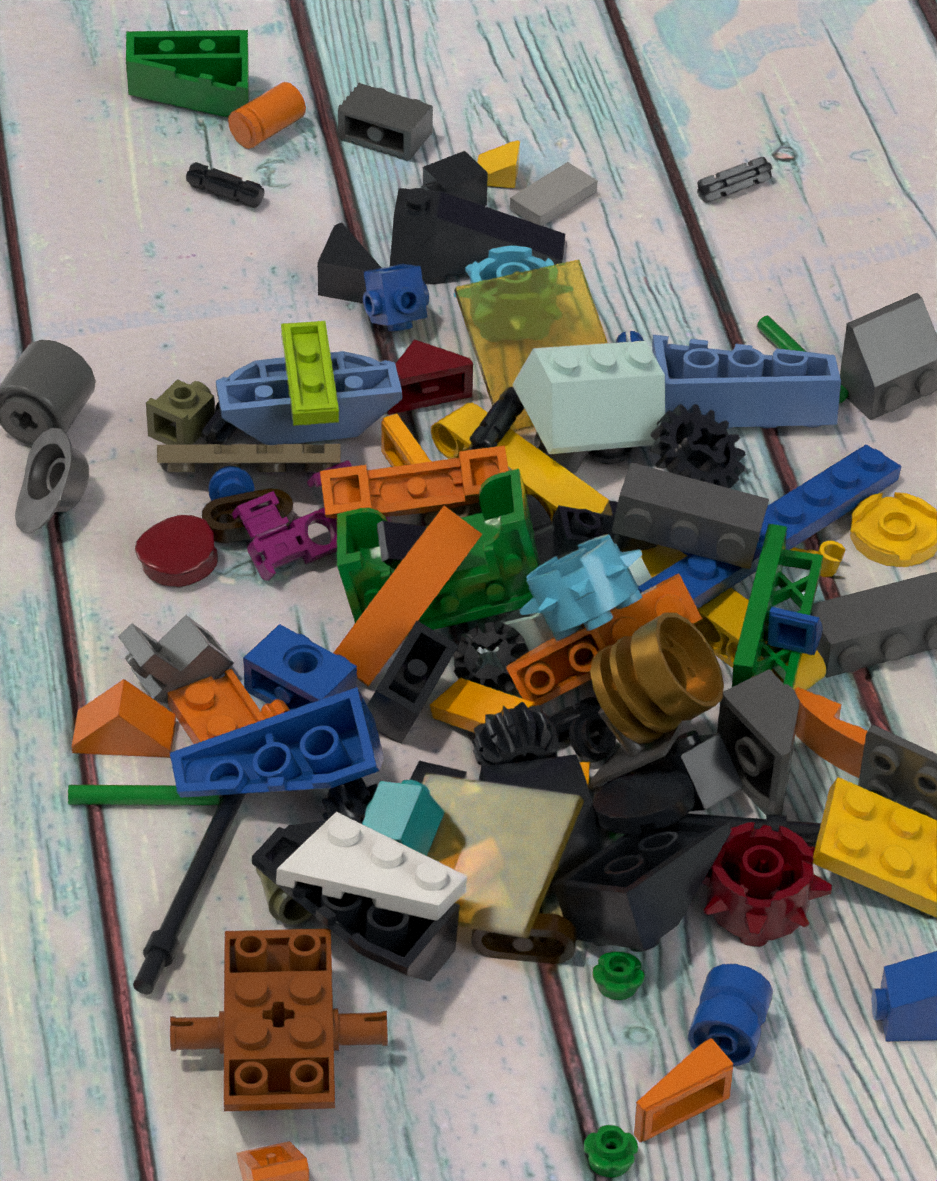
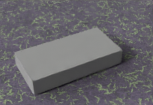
(553, 194)

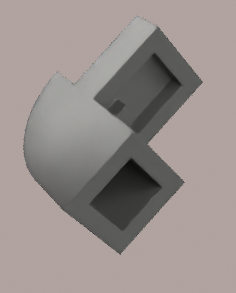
(176, 660)

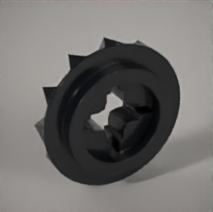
(489, 636)

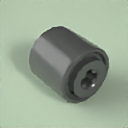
(44, 390)

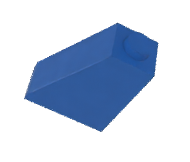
(908, 999)

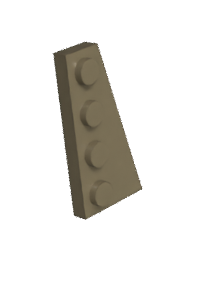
(270, 457)

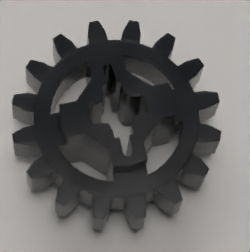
(697, 447)

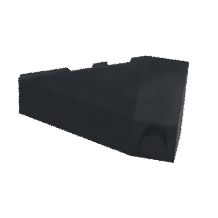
(451, 233)
(388, 937)

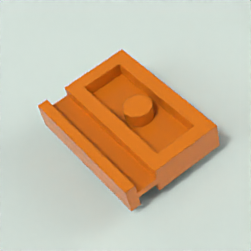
(213, 707)

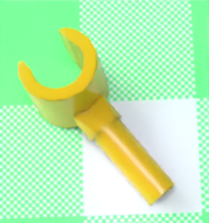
(832, 556)

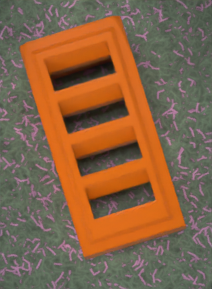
(686, 1091)

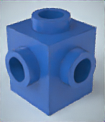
(395, 296)

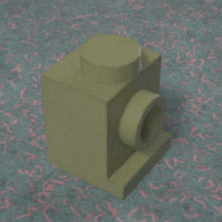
(187, 406)

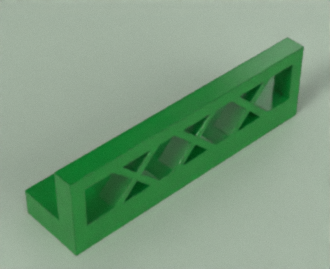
(766, 595)

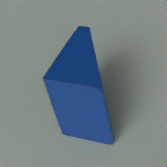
(794, 631)

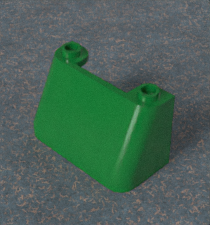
(485, 582)

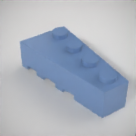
(750, 386)

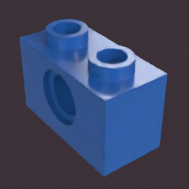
(295, 670)

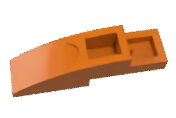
(566, 663)

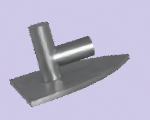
(631, 754)

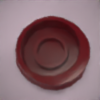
(177, 551)

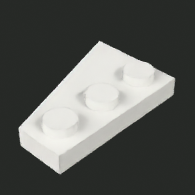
(369, 864)

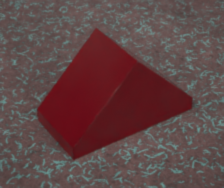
(432, 377)

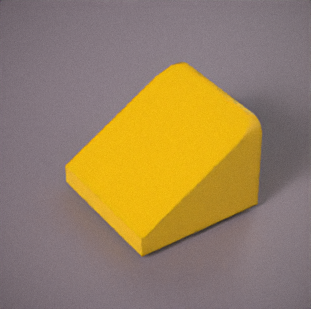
(501, 164)

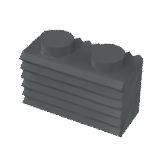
(385, 121)

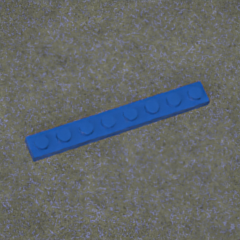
(801, 510)

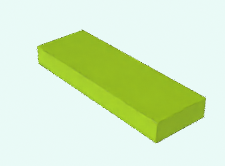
(309, 373)

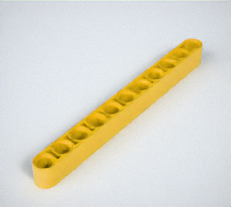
(557, 486)

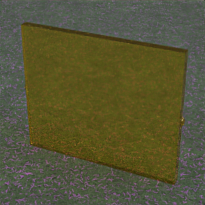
(523, 313)
(504, 844)

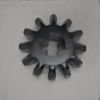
(515, 736)

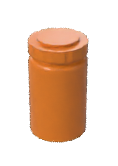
(267, 115)

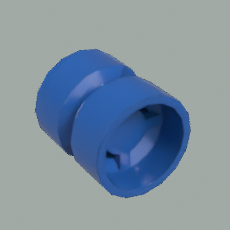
(732, 1011)

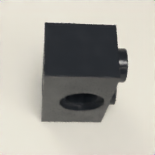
(410, 680)

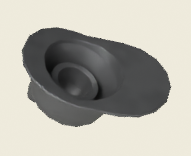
(52, 480)

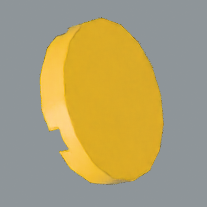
(895, 529)

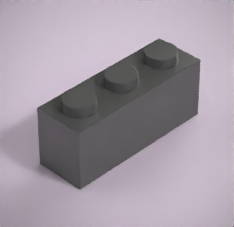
(690, 515)
(878, 624)

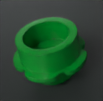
(618, 984)
(607, 1161)

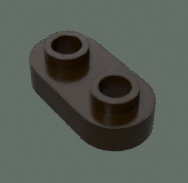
(220, 519)
(549, 942)

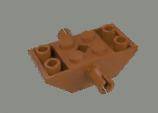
(278, 1022)

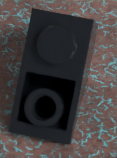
(705, 763)

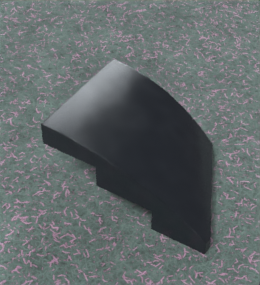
(557, 775)

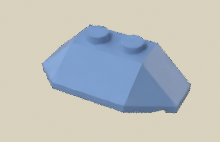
(259, 400)

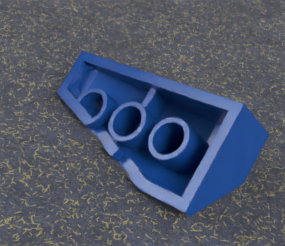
(291, 751)

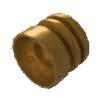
(657, 678)

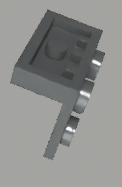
(899, 771)

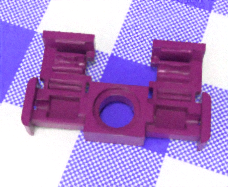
(283, 543)

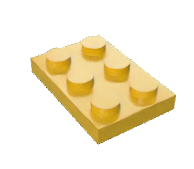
(879, 845)

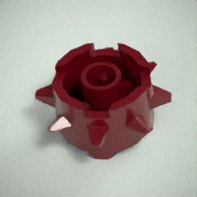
(762, 884)

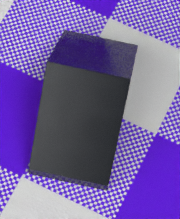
(343, 265)

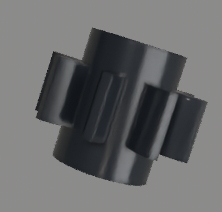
(349, 799)

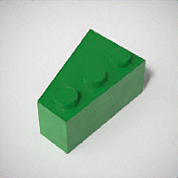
(190, 68)

